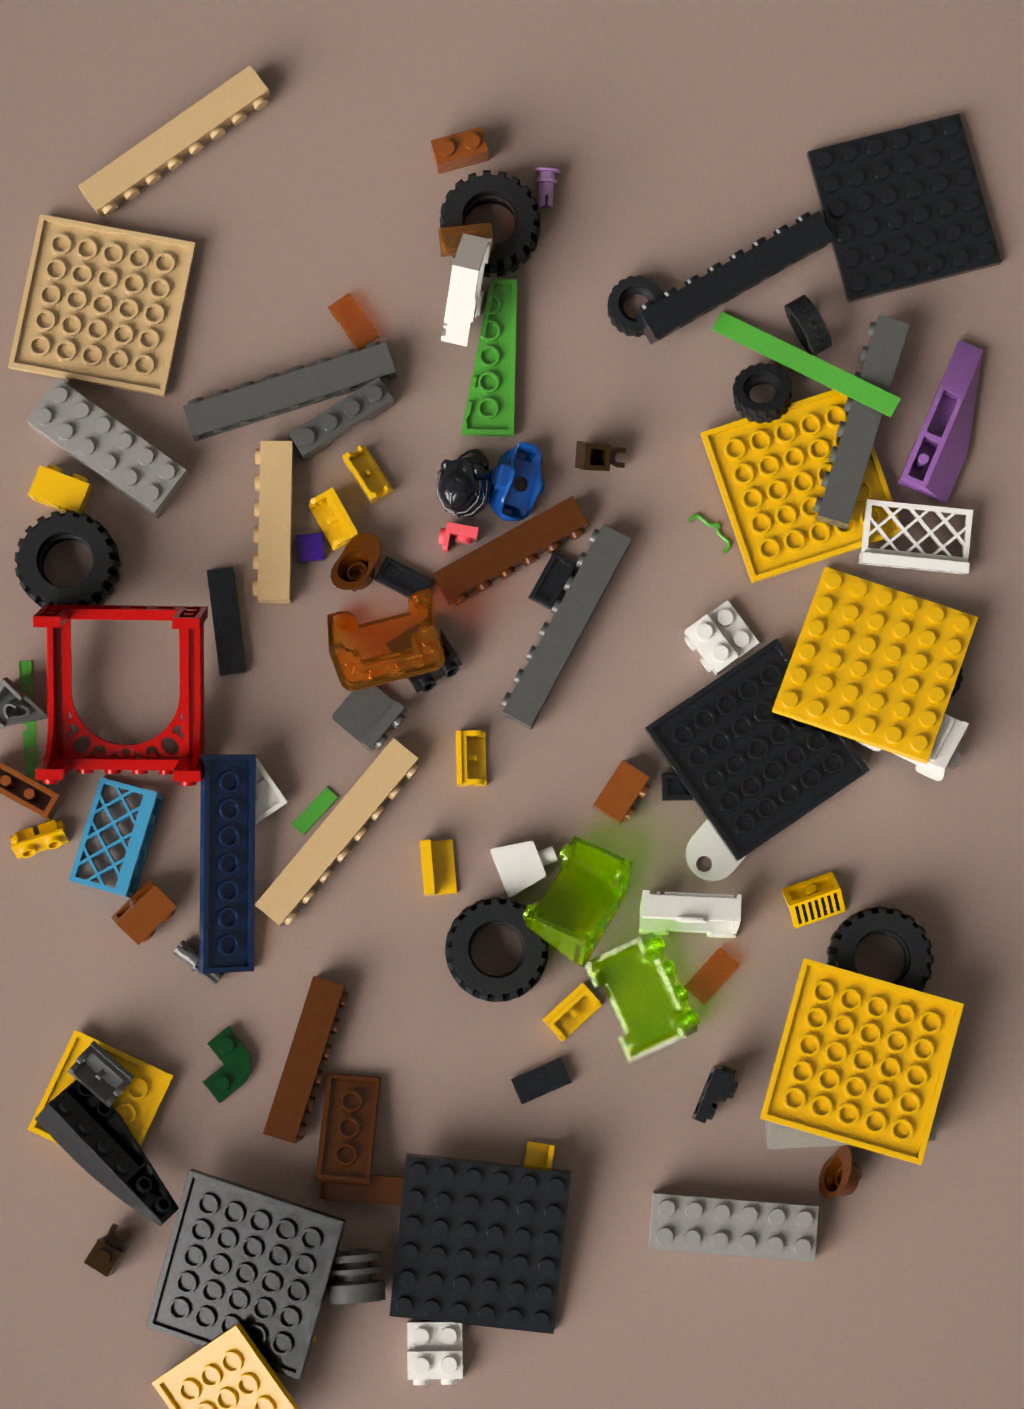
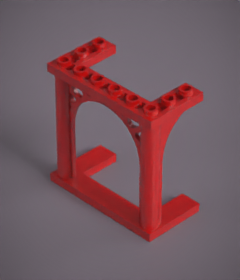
(60, 750)

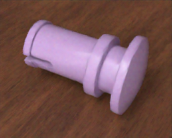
(546, 185)

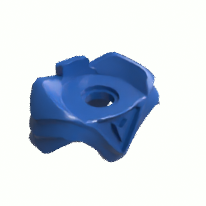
(521, 461)

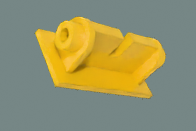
(27, 844)

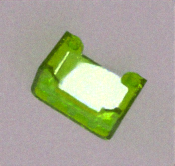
(580, 900)

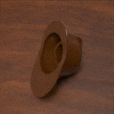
(357, 563)
(839, 1174)

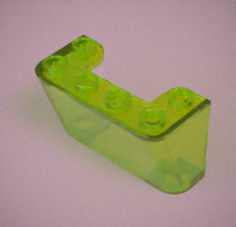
(644, 995)

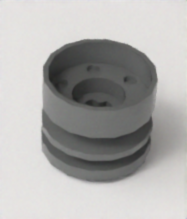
(355, 1277)

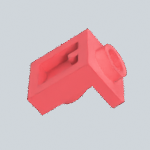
(462, 533)

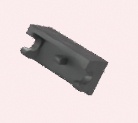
(101, 1074)

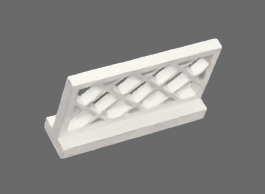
(913, 560)

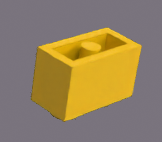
(60, 490)

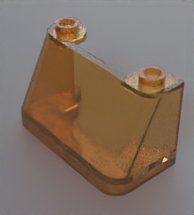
(386, 647)

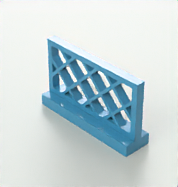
(139, 838)

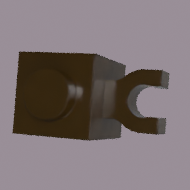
(597, 456)
(106, 1253)

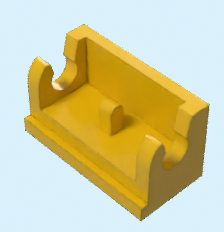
(368, 474)
(333, 519)
(471, 758)
(572, 1012)

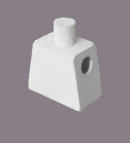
(521, 865)

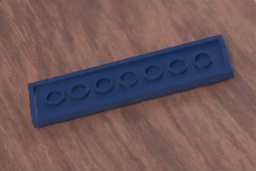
(227, 863)

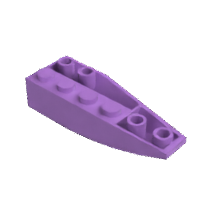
(946, 428)

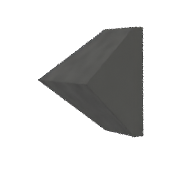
(17, 706)

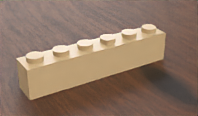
(275, 522)

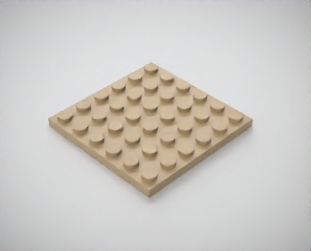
(102, 305)

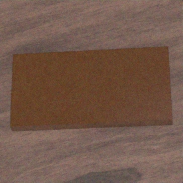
(348, 1129)

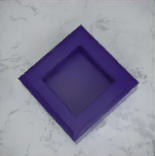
(310, 547)

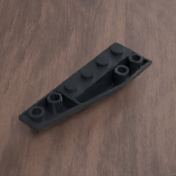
(106, 1150)

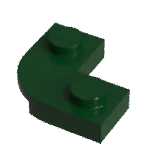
(235, 1068)

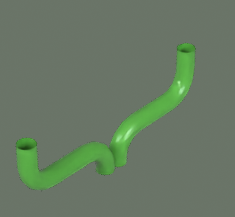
(712, 525)

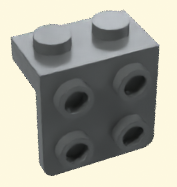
(369, 716)

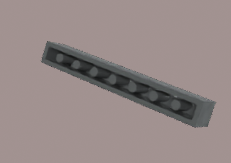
(288, 391)
(861, 424)
(566, 626)

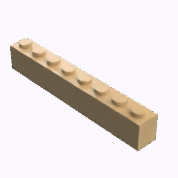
(175, 141)
(337, 832)

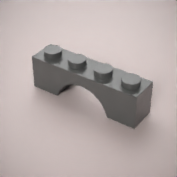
(326, 427)

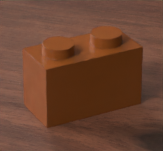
(459, 150)
(621, 792)
(144, 912)

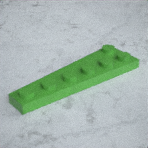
(492, 385)

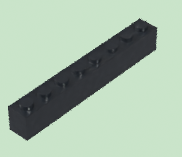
(734, 277)

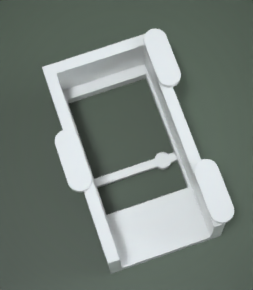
(465, 287)
(946, 742)
(690, 912)

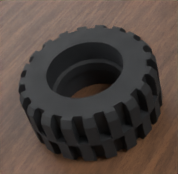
(504, 192)
(58, 529)
(888, 922)
(460, 959)

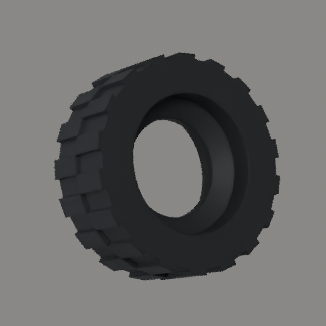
(616, 300)
(808, 325)
(766, 411)

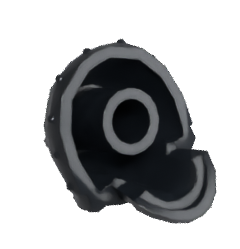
(464, 484)

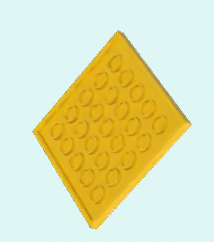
(772, 481)
(875, 665)
(862, 1061)

